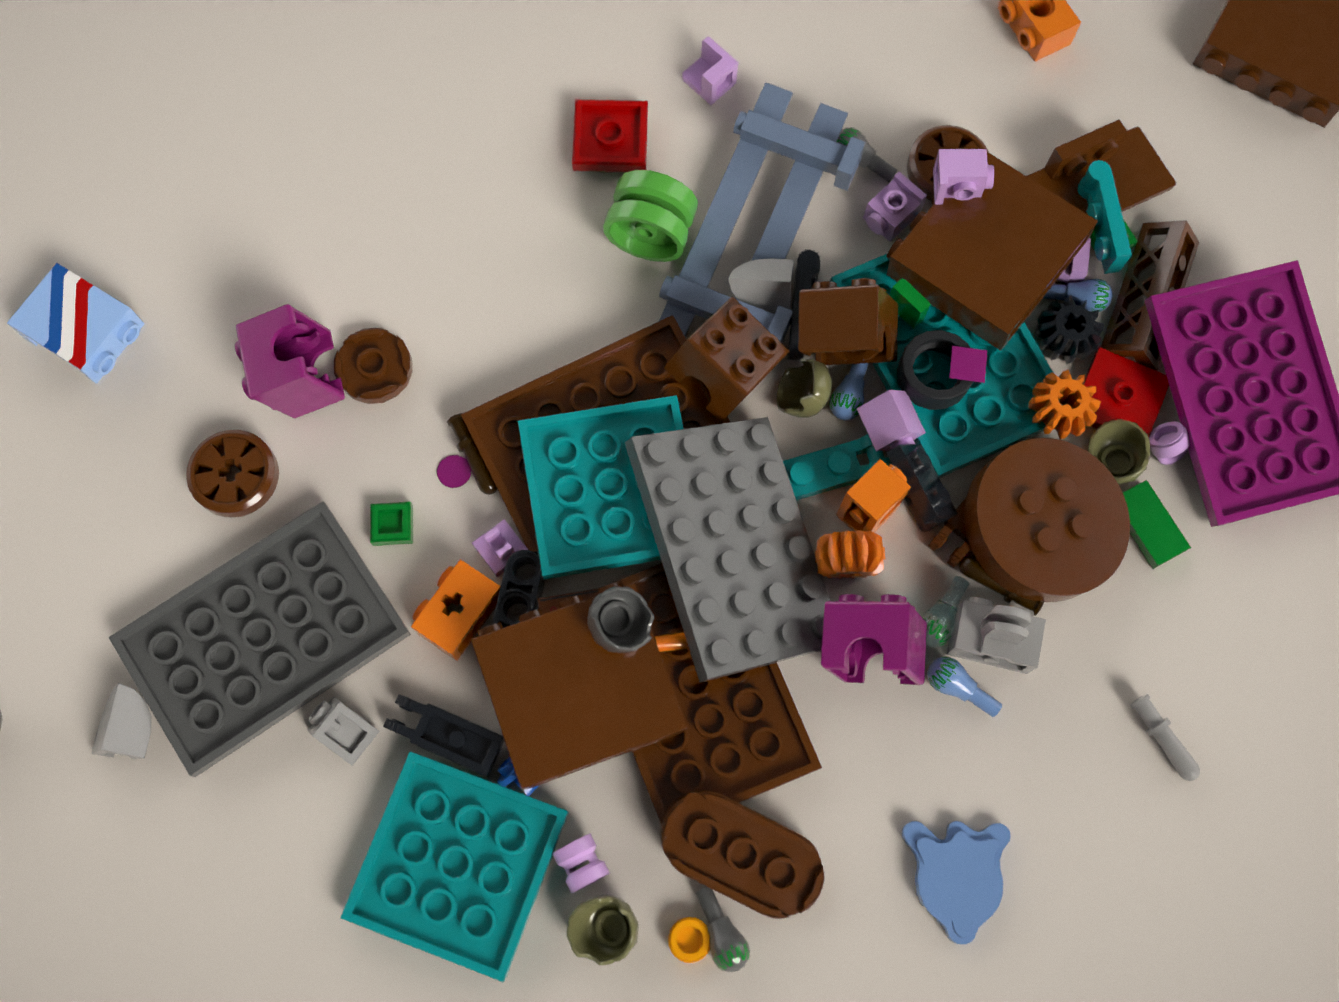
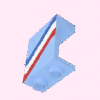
(77, 322)

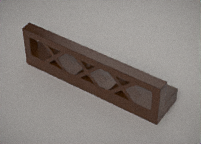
(1172, 271)

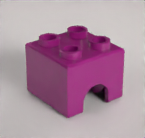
(280, 359)
(862, 629)

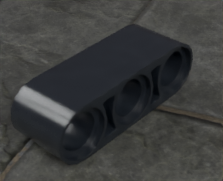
(517, 590)

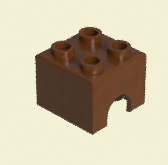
(848, 323)
(729, 356)

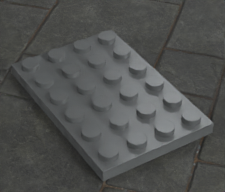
(731, 544)
(258, 638)

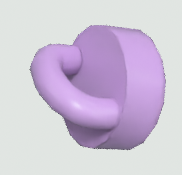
(1169, 442)

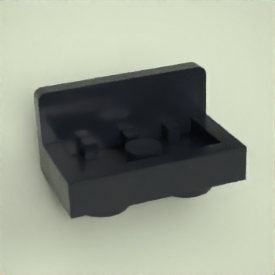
(927, 496)

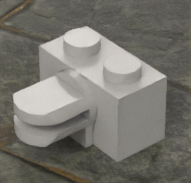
(997, 635)

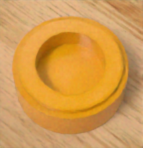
(689, 939)

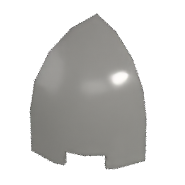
(763, 283)
(123, 725)

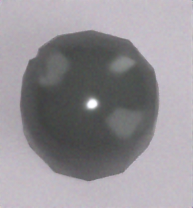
(620, 620)

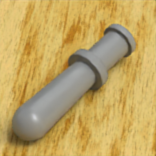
(1173, 748)

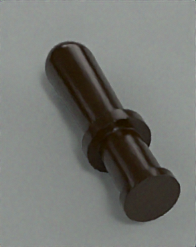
(472, 455)
(972, 569)

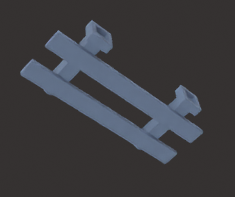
(759, 132)

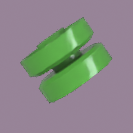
(650, 215)

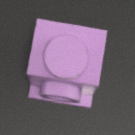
(961, 174)
(894, 207)

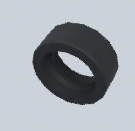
(919, 393)

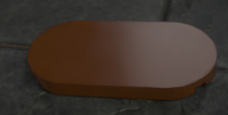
(742, 854)

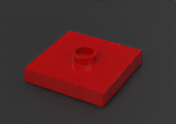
(610, 135)
(1125, 390)

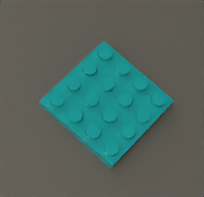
(585, 487)
(455, 866)

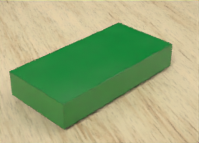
(1153, 526)

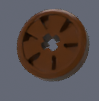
(925, 151)
(214, 460)

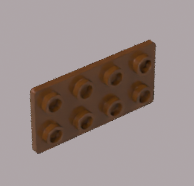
(1133, 162)

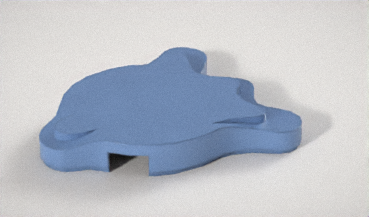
(958, 875)

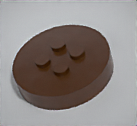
(1047, 520)

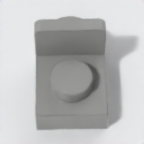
(341, 729)

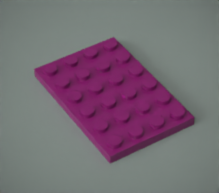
(1251, 390)

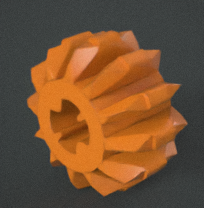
(1062, 390)
(850, 554)

